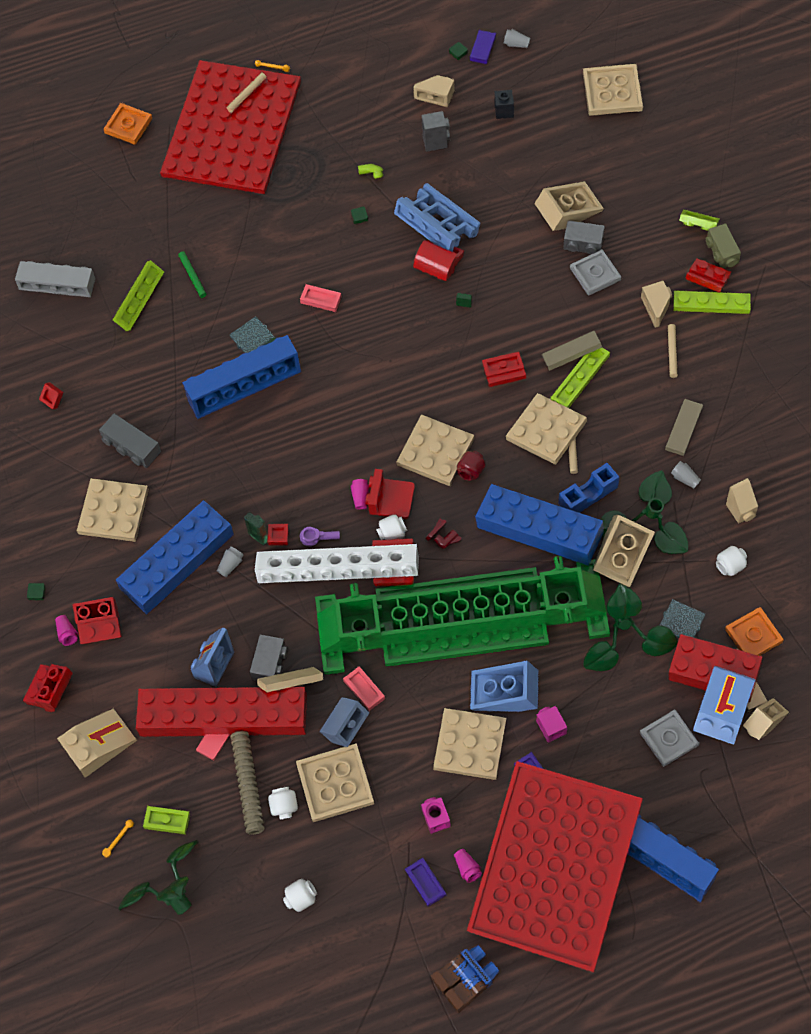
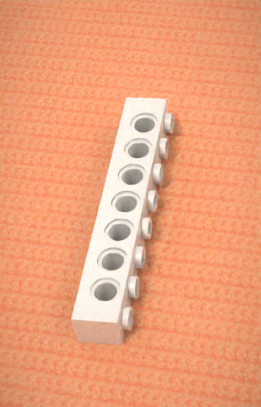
(337, 563)

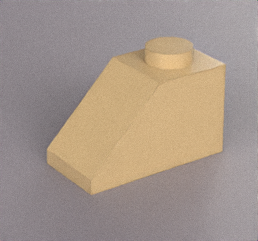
(435, 90)
(656, 300)
(742, 501)
(765, 719)

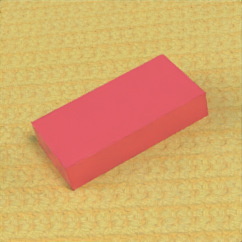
(320, 298)
(364, 688)
(212, 745)

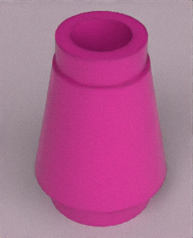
(359, 491)
(66, 632)
(467, 866)

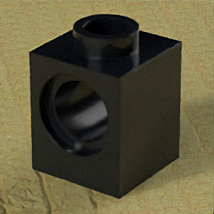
(504, 104)

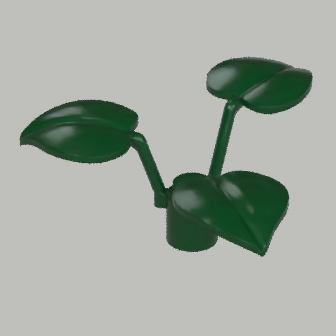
(657, 493)
(621, 607)
(171, 895)

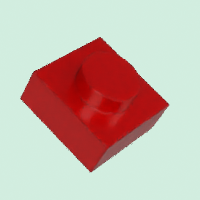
(51, 395)
(278, 534)

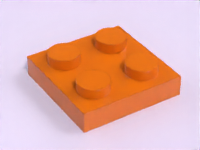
(128, 123)
(754, 633)

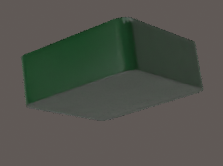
(458, 51)
(359, 215)
(464, 300)
(36, 591)

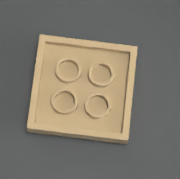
(612, 89)
(546, 428)
(435, 450)
(112, 510)
(470, 744)
(334, 782)

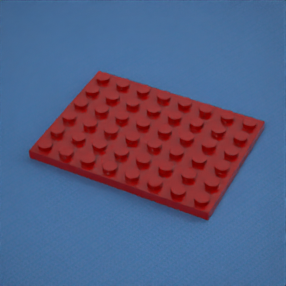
(227, 146)
(555, 866)

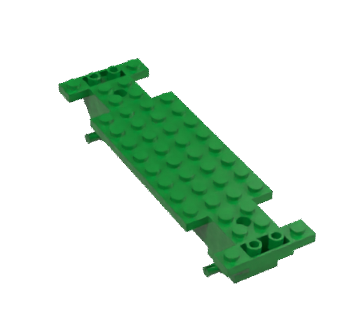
(460, 615)

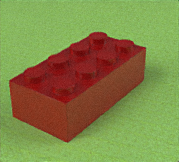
(696, 659)

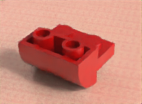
(437, 260)
(97, 620)
(48, 687)

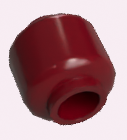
(471, 465)

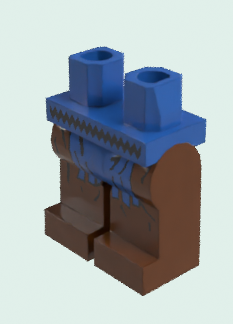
(464, 978)

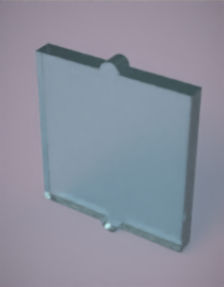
(251, 335)
(682, 619)

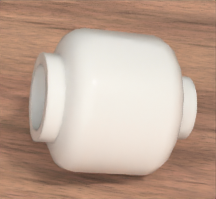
(391, 528)
(731, 561)
(283, 802)
(300, 895)

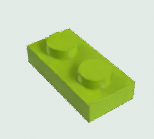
(692, 218)
(166, 820)

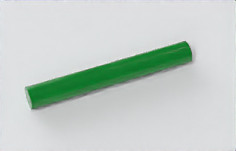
(193, 276)

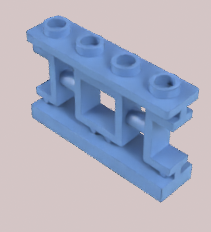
(429, 226)

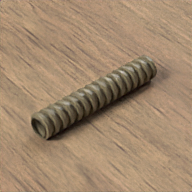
(247, 782)

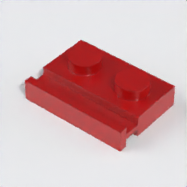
(708, 275)
(504, 369)

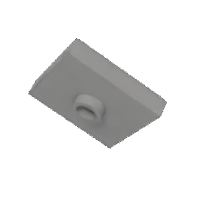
(595, 272)
(669, 738)

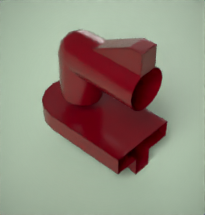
(450, 538)

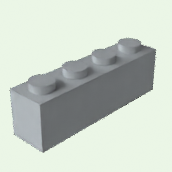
(55, 279)

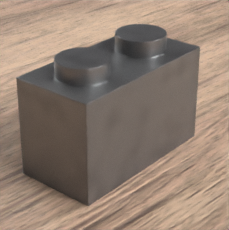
(435, 131)
(583, 237)
(268, 657)

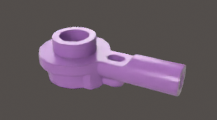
(310, 536)

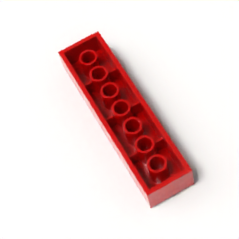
(221, 711)

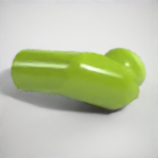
(371, 168)

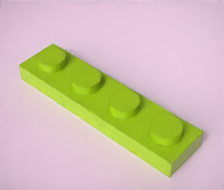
(138, 295)
(711, 302)
(580, 377)

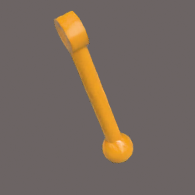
(285, 68)
(107, 851)

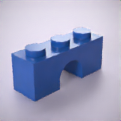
(600, 484)

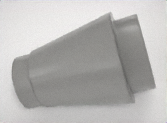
(516, 39)
(685, 474)
(229, 561)

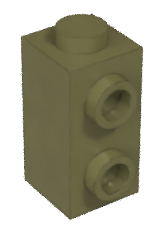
(723, 246)

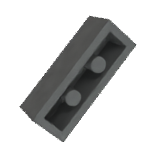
(129, 441)

